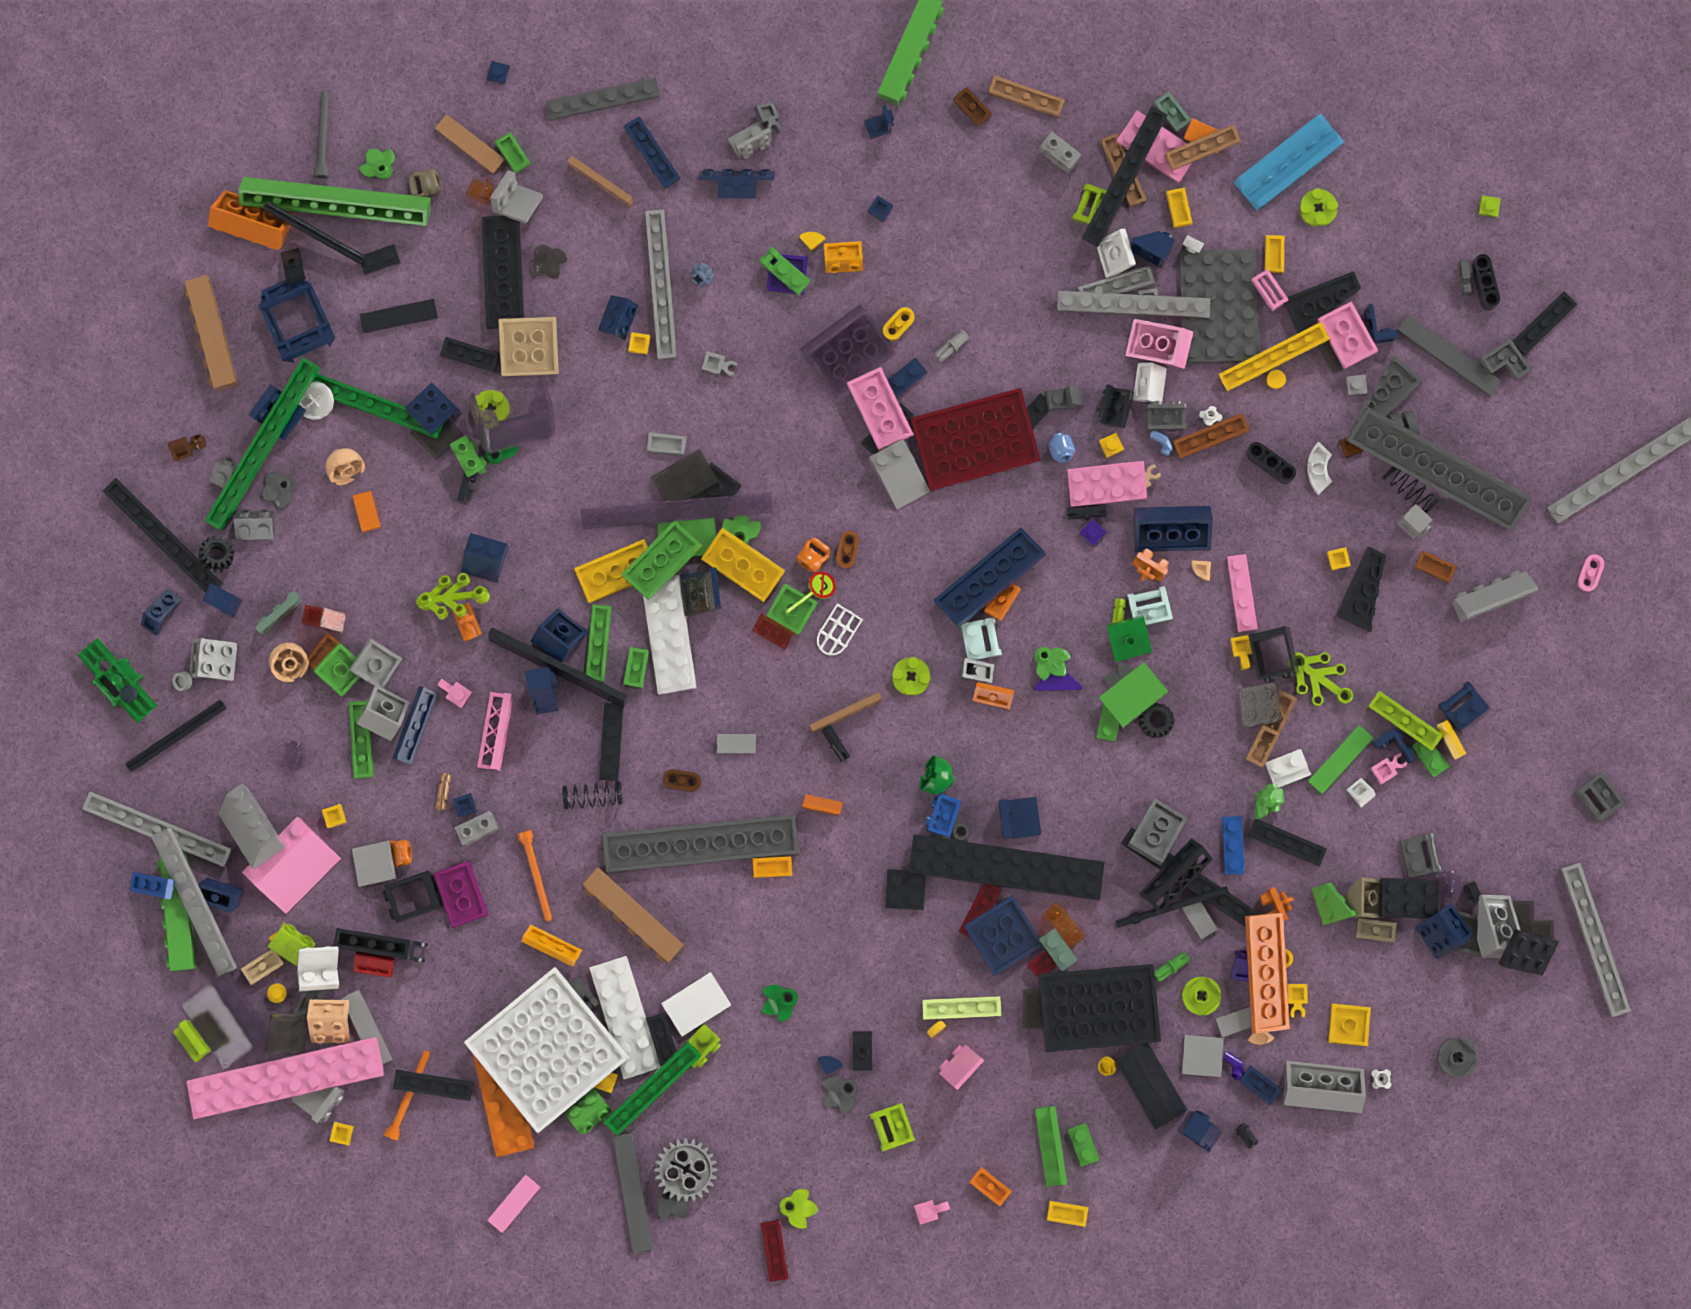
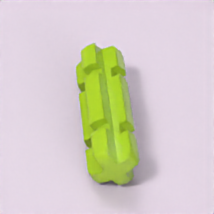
(1118, 612)

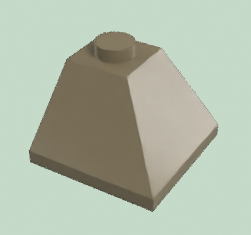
(1364, 898)

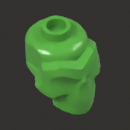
(1268, 800)

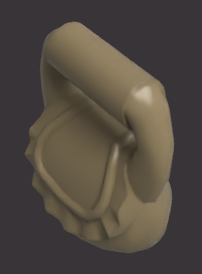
(429, 183)

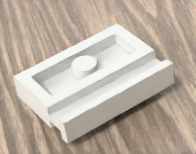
(1288, 768)

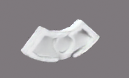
(1317, 468)

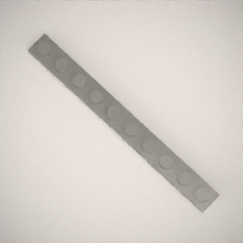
(1621, 471)

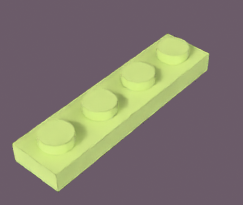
(961, 1007)

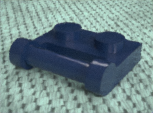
(1468, 711)

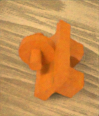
(1149, 568)
(468, 624)
(1273, 897)

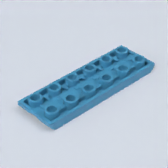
(1288, 162)

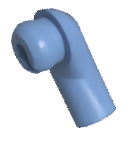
(1167, 447)

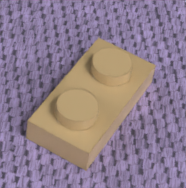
(262, 966)

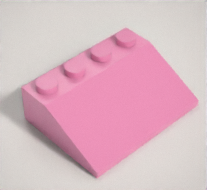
(295, 868)

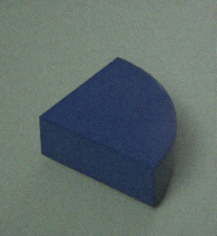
(829, 1064)

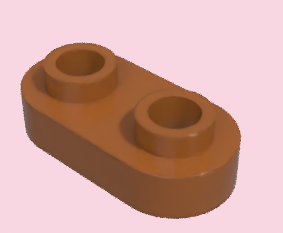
(847, 550)

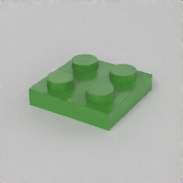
(797, 617)
(335, 669)

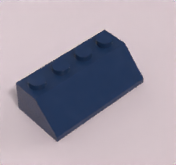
(1172, 528)

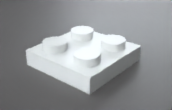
(1116, 253)

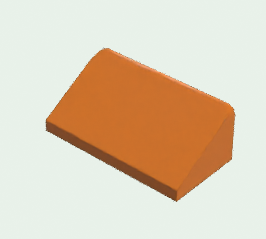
(1198, 130)
(822, 805)

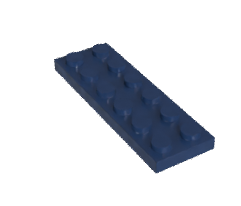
(989, 577)

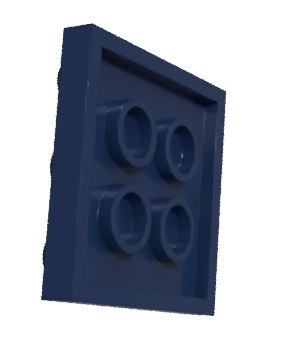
(1003, 935)

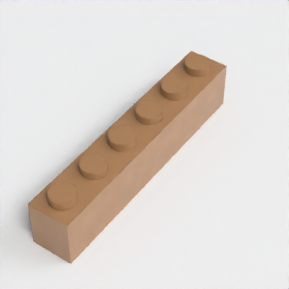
(211, 333)
(633, 915)

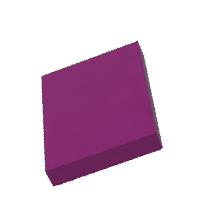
(460, 894)

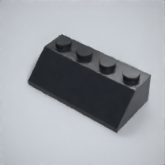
(1150, 1085)

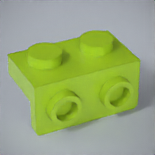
(289, 941)

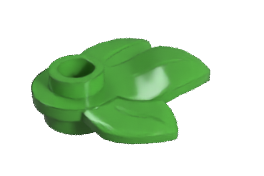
(377, 161)
(742, 526)
(1053, 664)

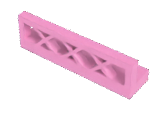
(501, 730)

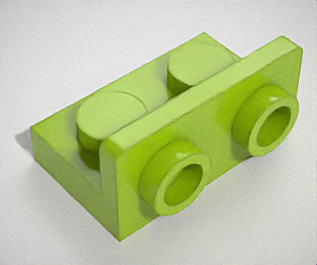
(191, 1040)
(704, 1041)

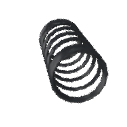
(1393, 469)
(566, 803)

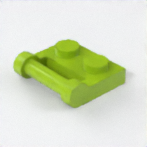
(1088, 190)
(898, 1124)

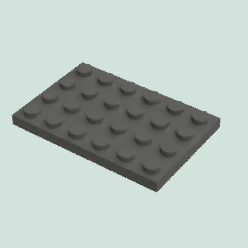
(1232, 327)

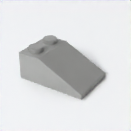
(899, 474)
(1495, 924)

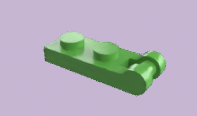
(785, 271)

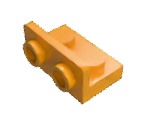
(843, 257)

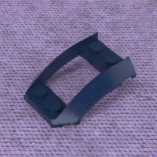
(305, 341)

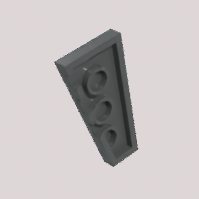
(1393, 388)

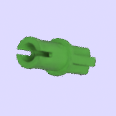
(1171, 966)

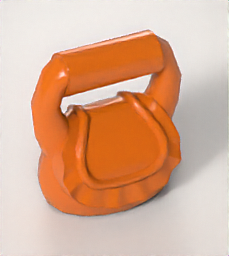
(811, 559)
(401, 852)

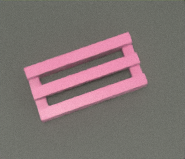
(1278, 303)

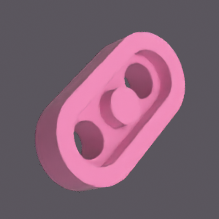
(1590, 573)

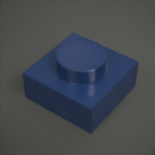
(498, 72)
(880, 208)
(465, 805)

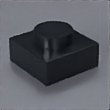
(1472, 892)

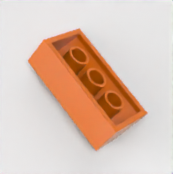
(247, 221)

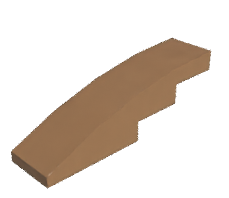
(1270, 732)

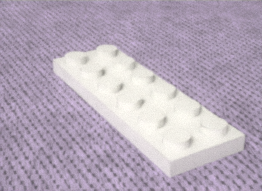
(670, 639)
(625, 1015)

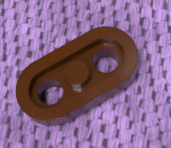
(682, 779)

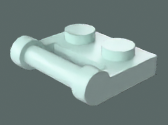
(1153, 612)
(974, 639)

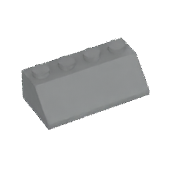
(1494, 596)
(250, 826)
(1324, 1087)

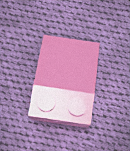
(1159, 343)
(960, 1066)

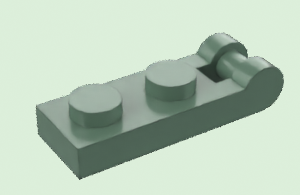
(278, 613)

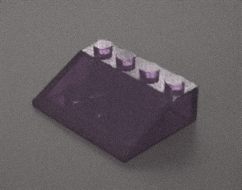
(847, 350)
(226, 1020)

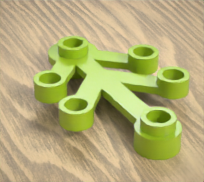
(428, 600)
(1317, 677)

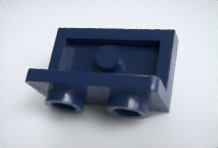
(618, 317)

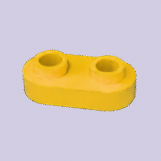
(898, 324)

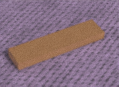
(1026, 96)
(470, 144)
(1202, 147)
(1115, 154)
(600, 181)
(846, 712)

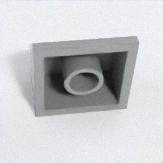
(383, 713)

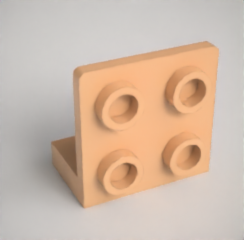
(328, 1021)

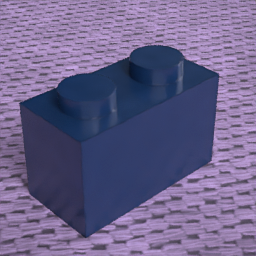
(220, 894)

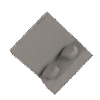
(750, 140)
(514, 200)
(213, 659)

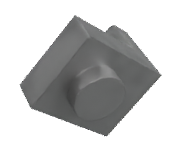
(223, 470)

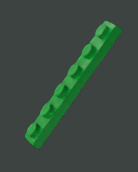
(652, 1088)

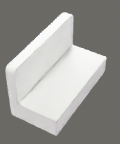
(1149, 382)

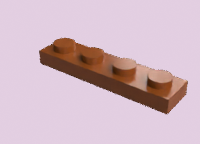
(1211, 436)

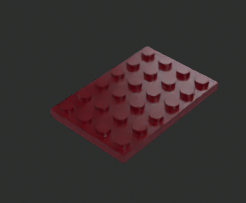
(975, 439)

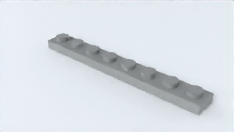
(661, 284)
(1133, 304)
(149, 826)
(194, 901)
(1595, 940)

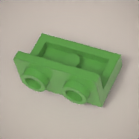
(467, 456)
(588, 1111)

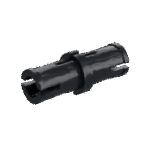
(1086, 512)

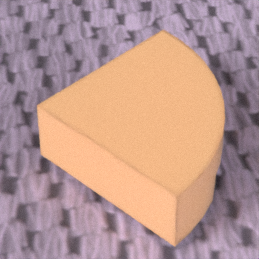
(1202, 569)
(1260, 1038)

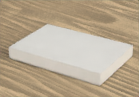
(696, 1004)

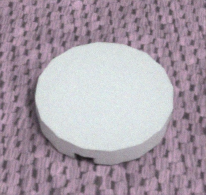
(317, 401)

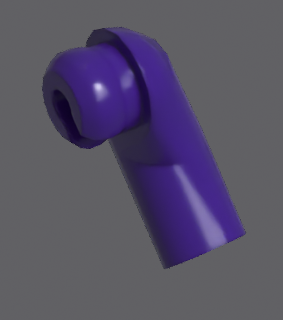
(1236, 1064)

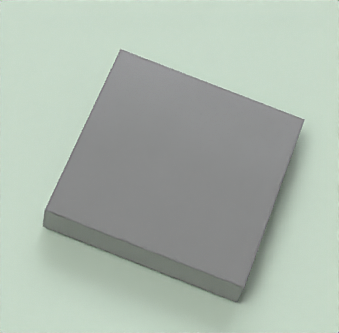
(375, 663)
(374, 863)
(1202, 1056)

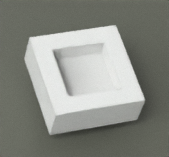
(1192, 244)

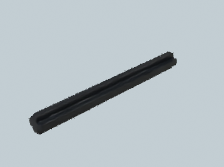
(314, 232)
(175, 735)

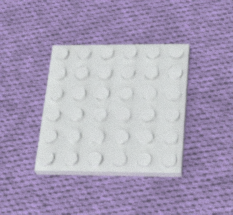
(546, 1050)

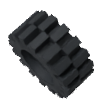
(215, 543)
(1161, 731)

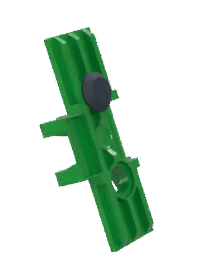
(122, 676)

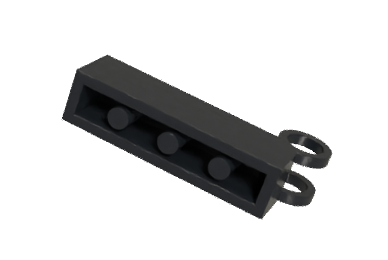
(377, 944)

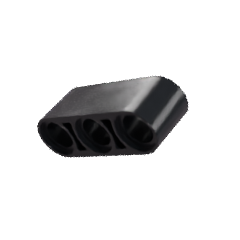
(1485, 273)
(1265, 454)

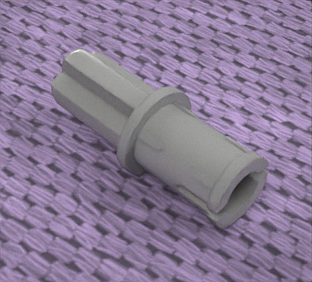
(952, 345)

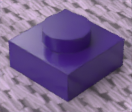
(1092, 532)

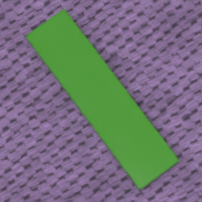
(598, 641)
(361, 743)
(1340, 759)

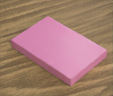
(1348, 335)

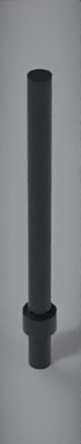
(1136, 917)

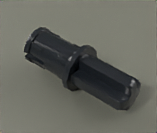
(835, 743)

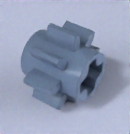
(701, 274)

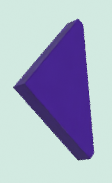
(1058, 683)

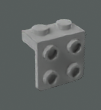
(320, 1103)

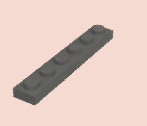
(602, 99)

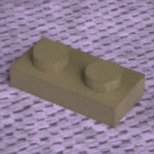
(1375, 930)

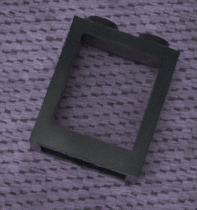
(1257, 656)
(431, 890)

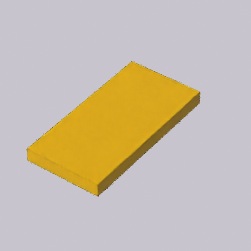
(743, 564)
(603, 575)

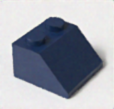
(1153, 247)
(484, 557)
(558, 635)

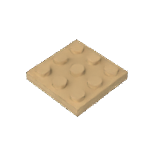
(528, 346)

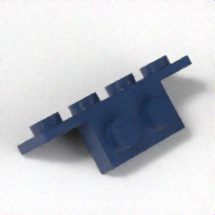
(736, 183)

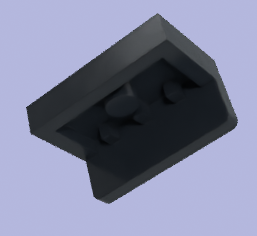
(1115, 406)

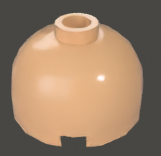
(343, 464)
(288, 662)

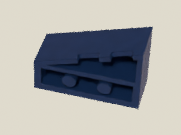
(541, 688)
(1199, 1129)

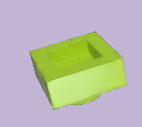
(1489, 206)

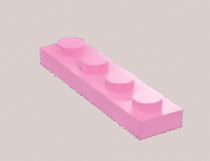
(1242, 593)

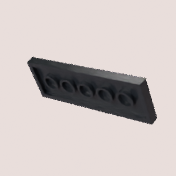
(502, 269)

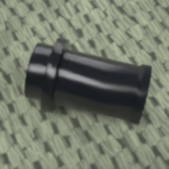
(1245, 1133)

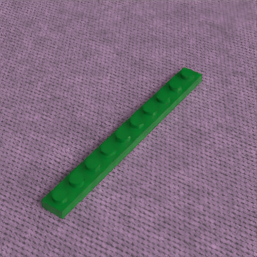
(262, 444)

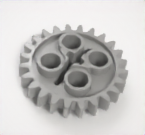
(676, 1186)

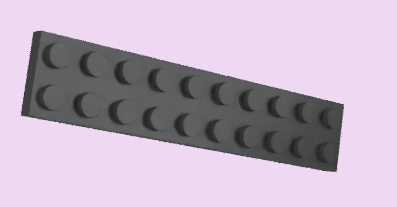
(1438, 468)
(700, 843)

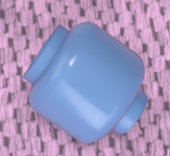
(1061, 447)

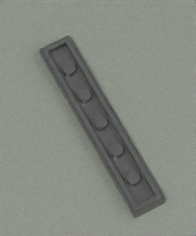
(1449, 355)
(632, 1192)

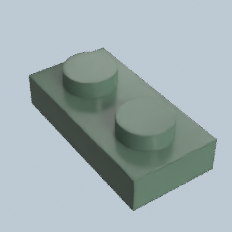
(1176, 116)
(1058, 949)

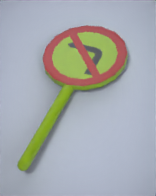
(821, 585)

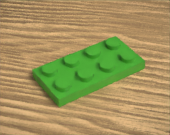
(661, 560)

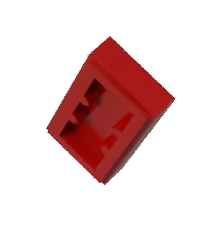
(374, 964)

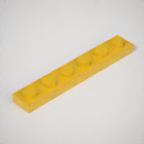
(1274, 356)

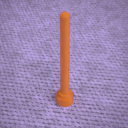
(526, 839)
(393, 1130)

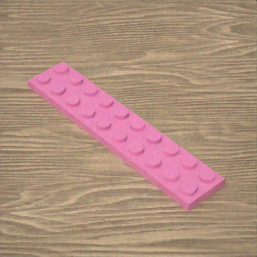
(285, 1078)

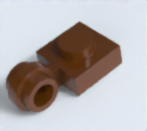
(182, 448)

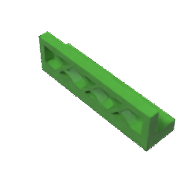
(1050, 1146)

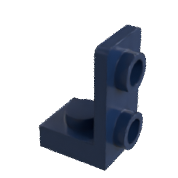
(880, 124)
(1384, 335)
(158, 611)
(1396, 736)

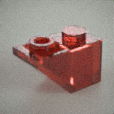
(323, 618)

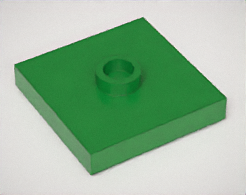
(1129, 638)

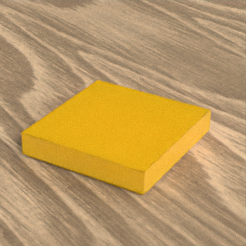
(1349, 1024)

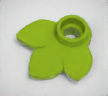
(801, 1208)

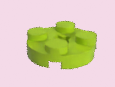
(1318, 197)
(497, 400)
(909, 687)
(1212, 996)

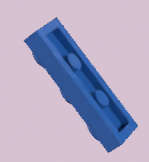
(1233, 845)
(152, 885)

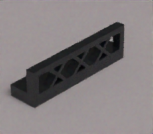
(1173, 873)

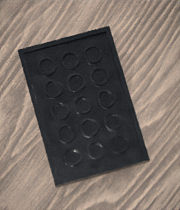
(1099, 1008)

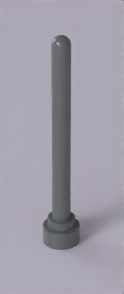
(321, 170)

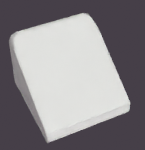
(1361, 792)

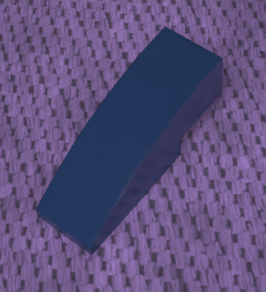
(222, 600)

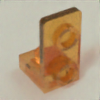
(480, 191)
(1064, 924)

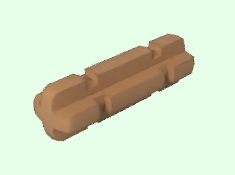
(443, 791)

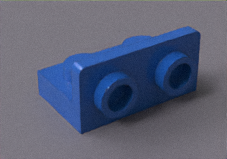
(943, 815)

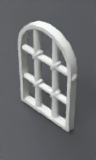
(844, 628)

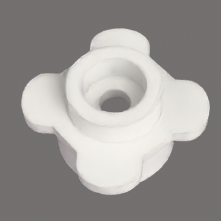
(1209, 421)
(1376, 1079)

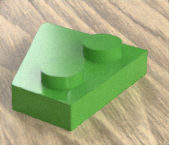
(1331, 904)

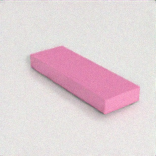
(514, 1203)

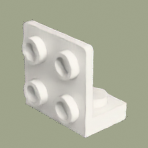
(318, 968)

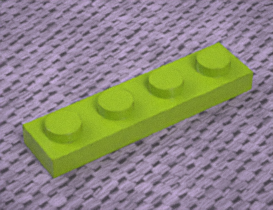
(1405, 720)

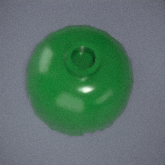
(937, 776)

